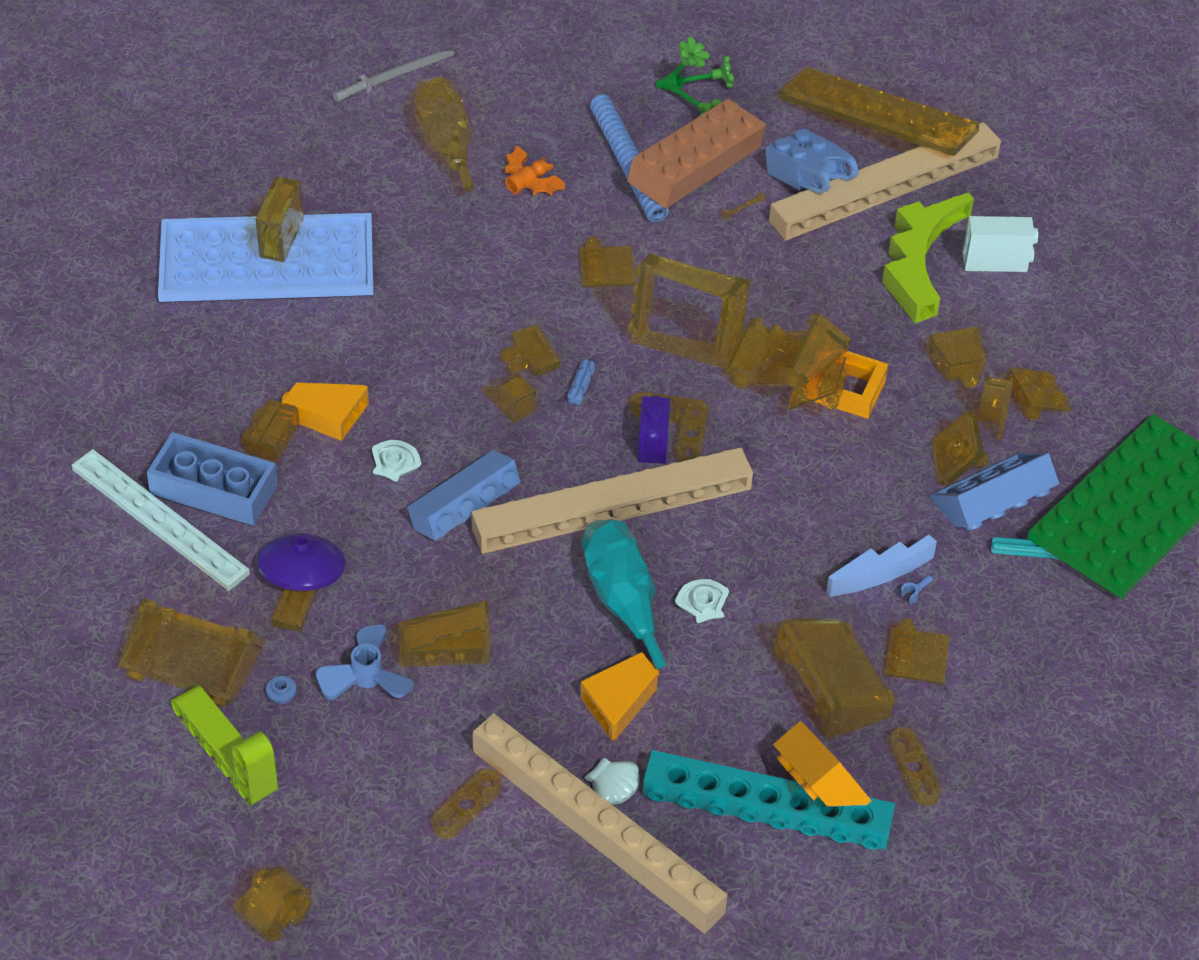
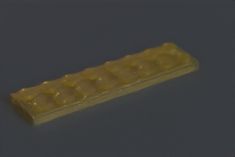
(880, 111)

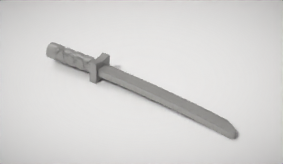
(367, 83)

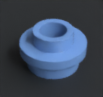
(281, 696)

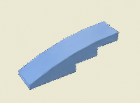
(875, 569)

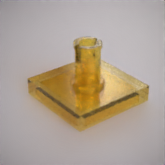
(959, 448)

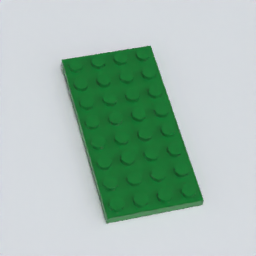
(1127, 508)

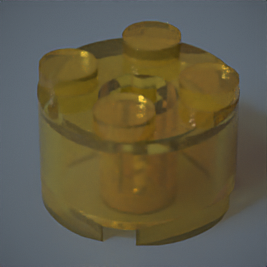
(274, 902)

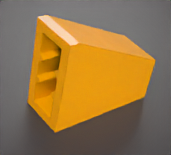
(328, 407)
(619, 693)

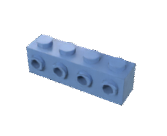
(463, 493)

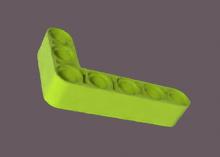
(246, 761)

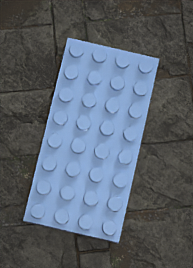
(222, 259)

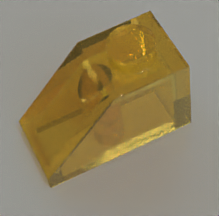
(512, 396)

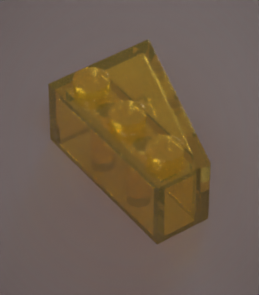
(446, 637)

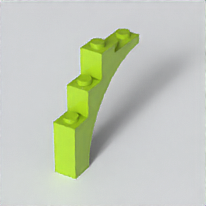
(918, 229)

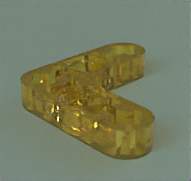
(687, 420)

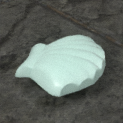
(395, 459)
(702, 599)
(614, 780)

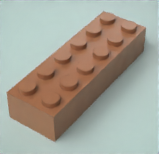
(696, 153)

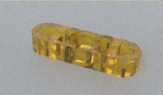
(915, 754)
(468, 791)

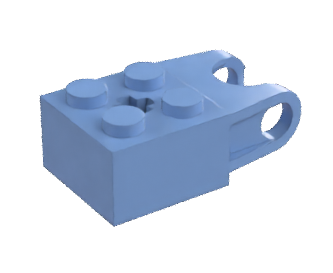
(808, 161)

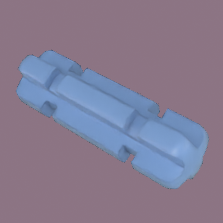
(581, 382)

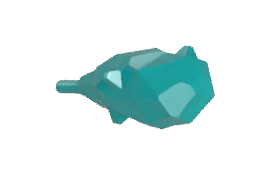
(622, 579)

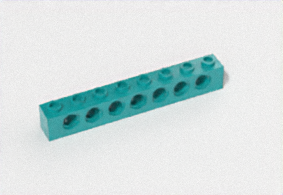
(760, 788)

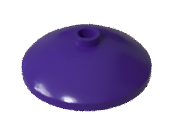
(301, 562)

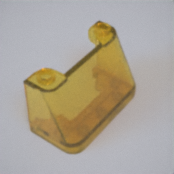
(785, 357)
(189, 652)
(835, 673)

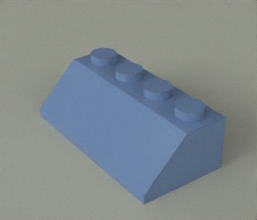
(996, 489)

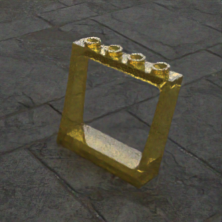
(731, 289)

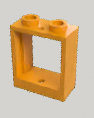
(866, 369)

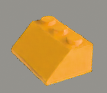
(818, 768)

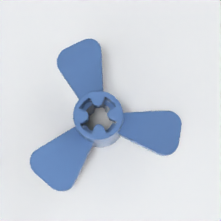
(364, 669)

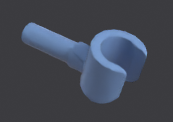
(915, 588)

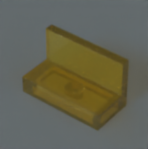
(995, 402)

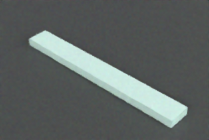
(161, 520)

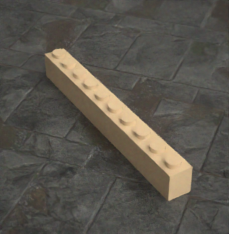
(879, 184)
(611, 498)
(600, 823)

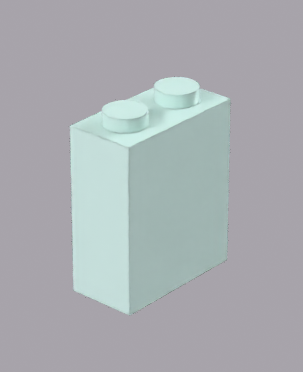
(999, 243)

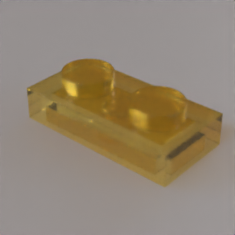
(293, 609)

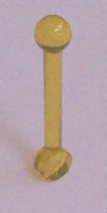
(727, 214)

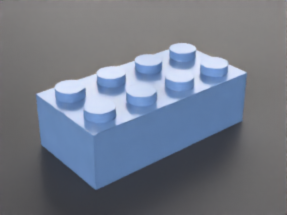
(212, 478)

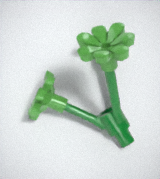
(693, 55)

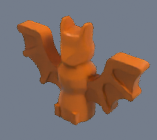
(529, 175)

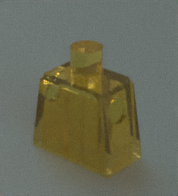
(958, 355)

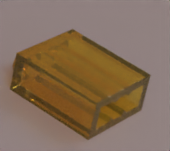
(279, 219)

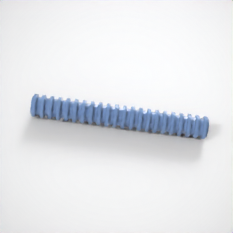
(623, 149)

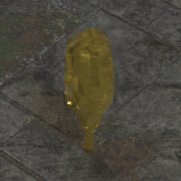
(444, 124)

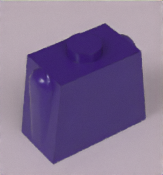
(654, 429)

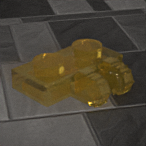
(534, 350)

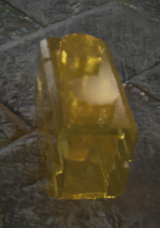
(271, 430)

